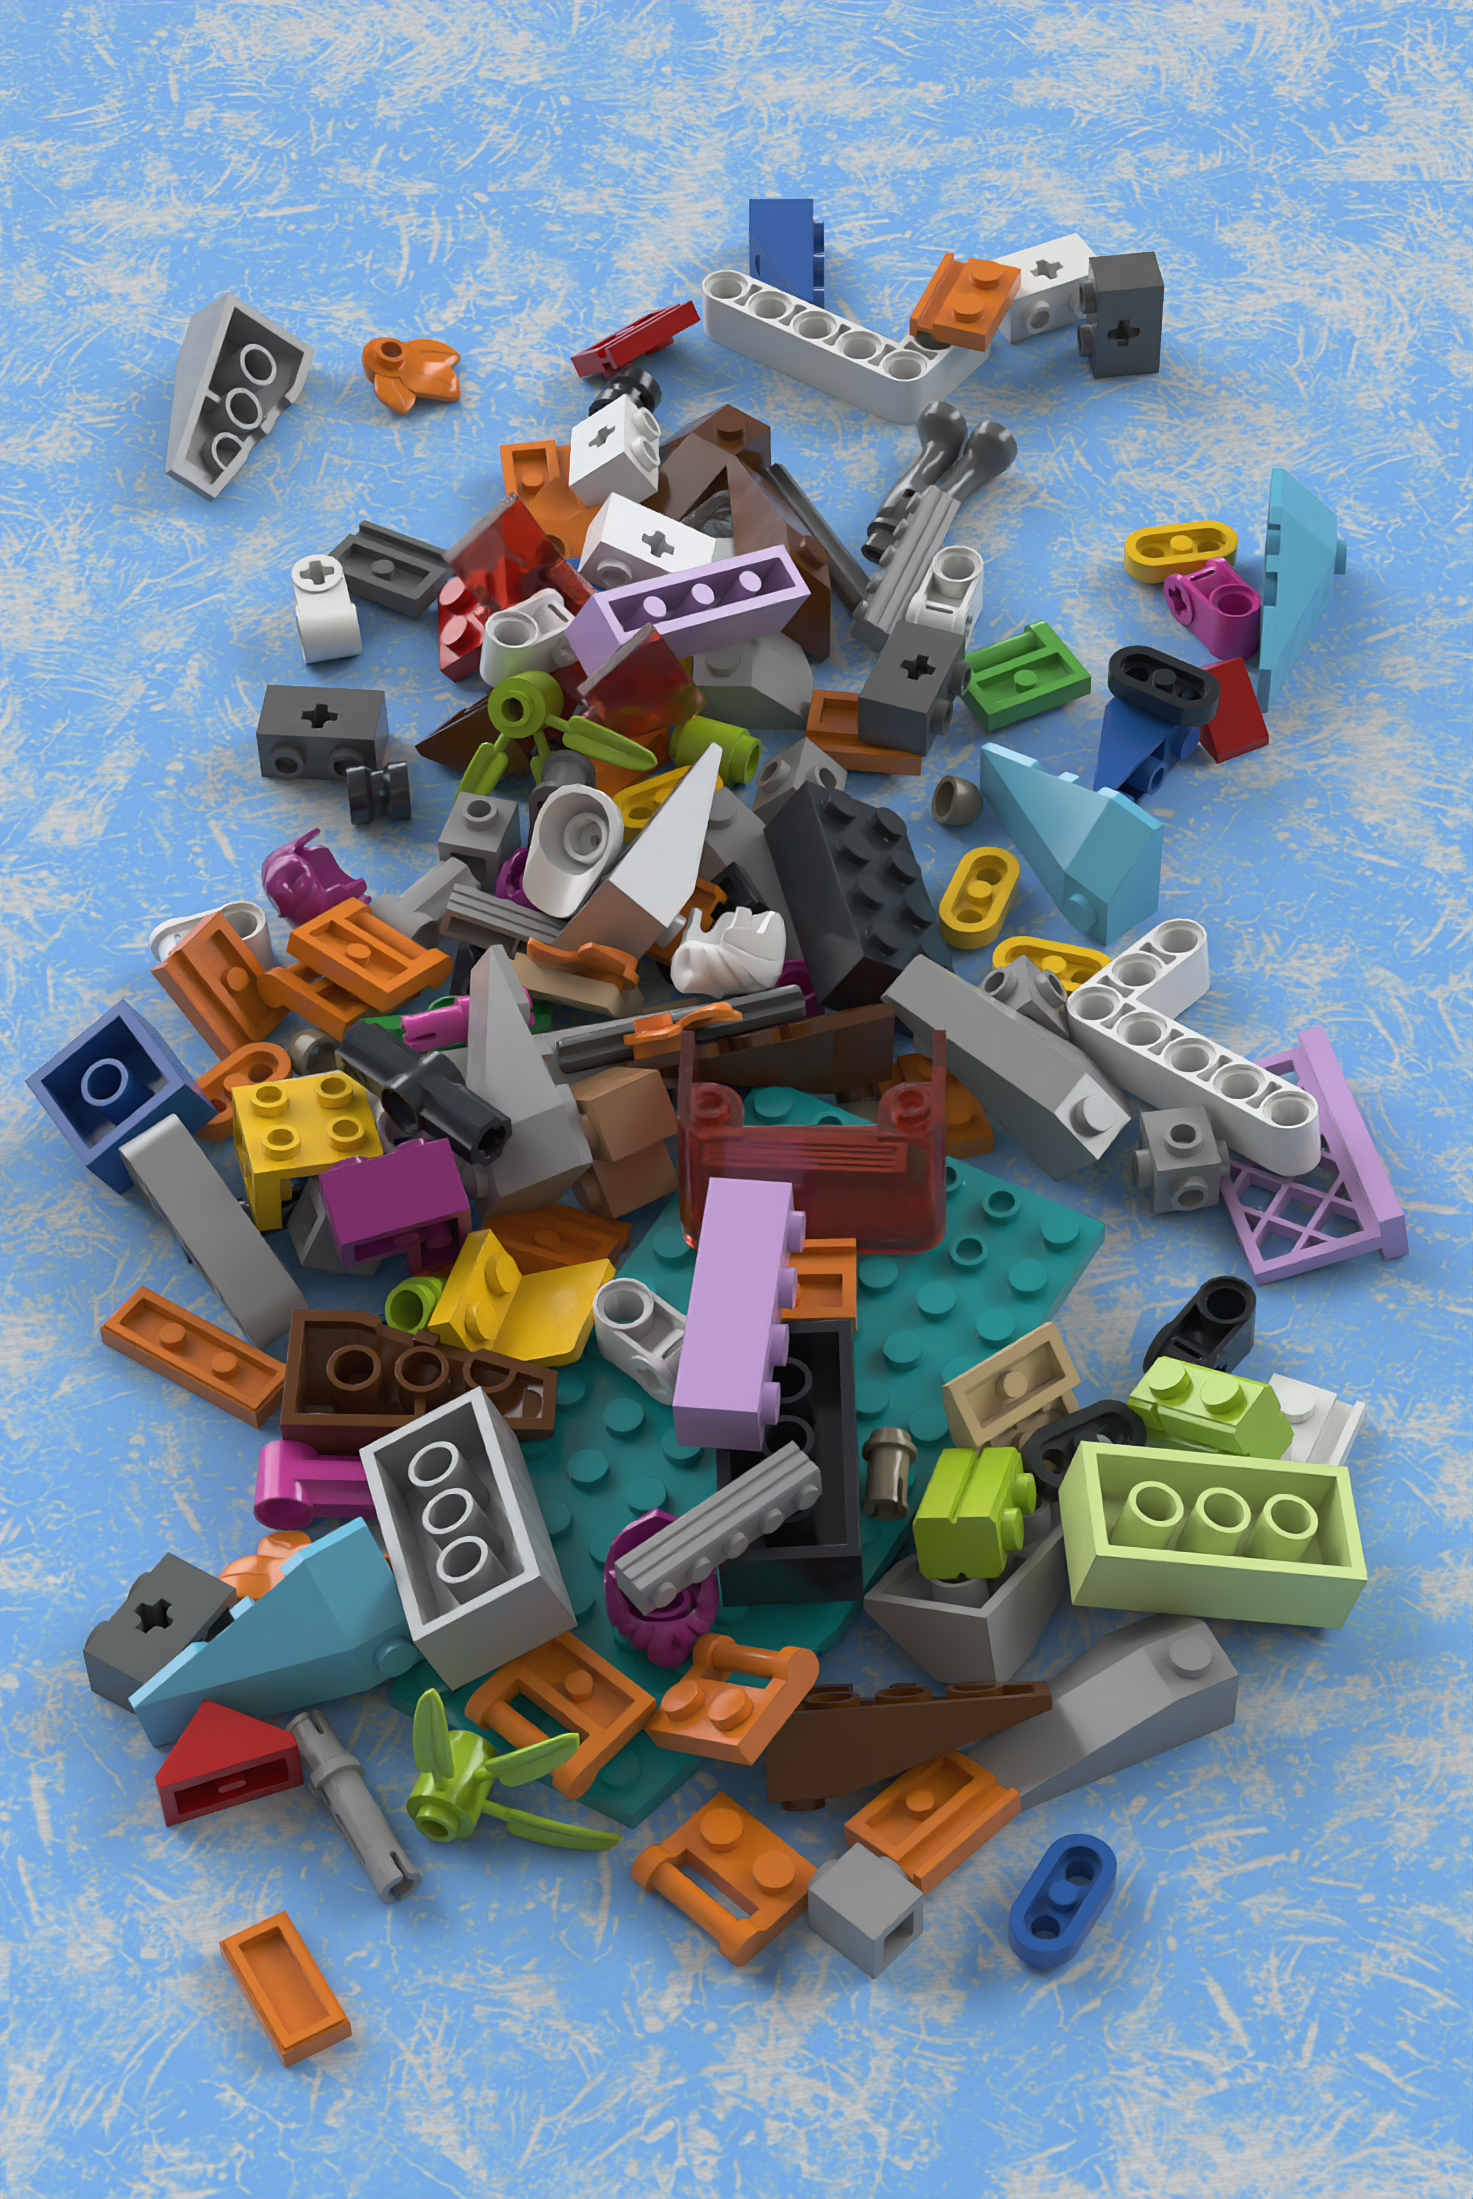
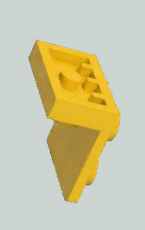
(297, 1132)
(527, 1316)

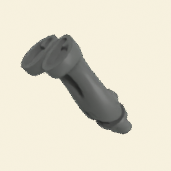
(943, 442)

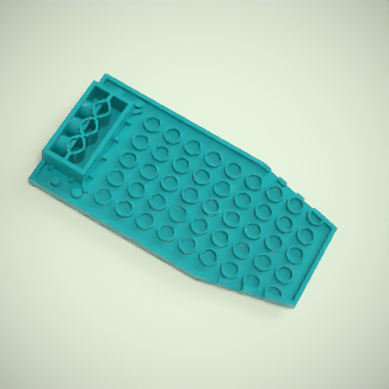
(617, 1454)

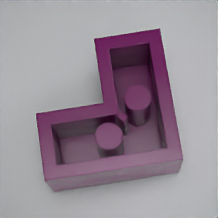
(398, 1206)

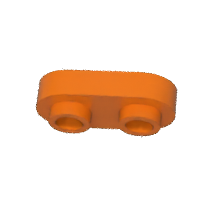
(244, 1067)

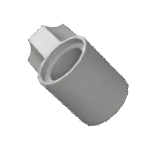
(422, 906)

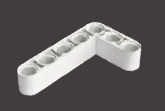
(831, 351)
(1130, 1033)

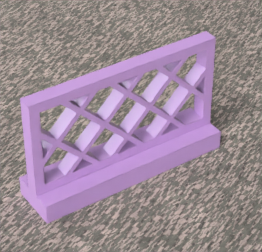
(1349, 1155)

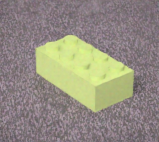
(1211, 1535)

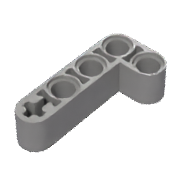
(213, 1230)

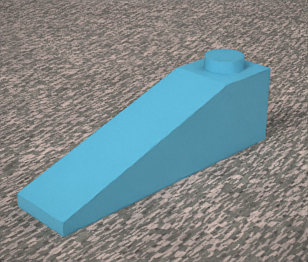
(1297, 578)
(1085, 846)
(309, 1640)

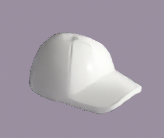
(563, 849)

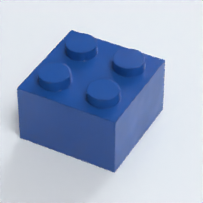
(114, 1087)

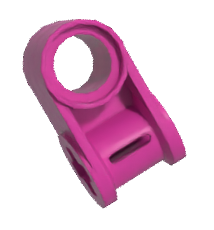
(1217, 609)

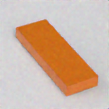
(197, 1356)

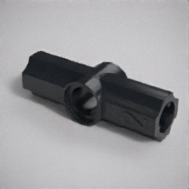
(423, 1093)

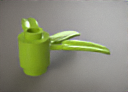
(526, 707)
(459, 1775)

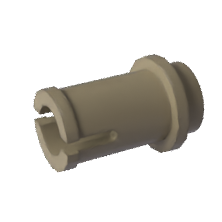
(888, 1460)

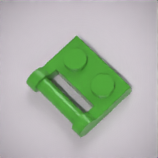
(1023, 677)

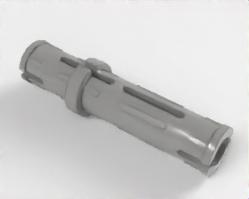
(339, 1785)

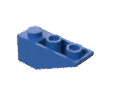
(784, 247)
(1139, 750)

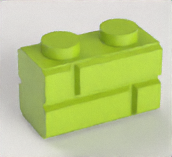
(1209, 1411)
(973, 1513)

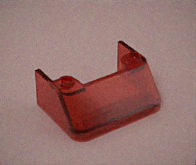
(512, 559)
(851, 1180)

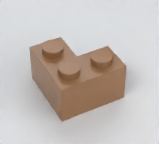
(625, 1125)

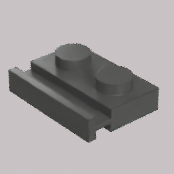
(392, 568)

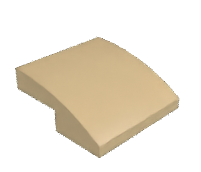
(576, 990)
(1012, 1393)

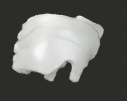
(734, 958)

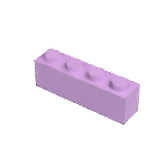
(693, 607)
(735, 1315)

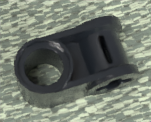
(1211, 1329)

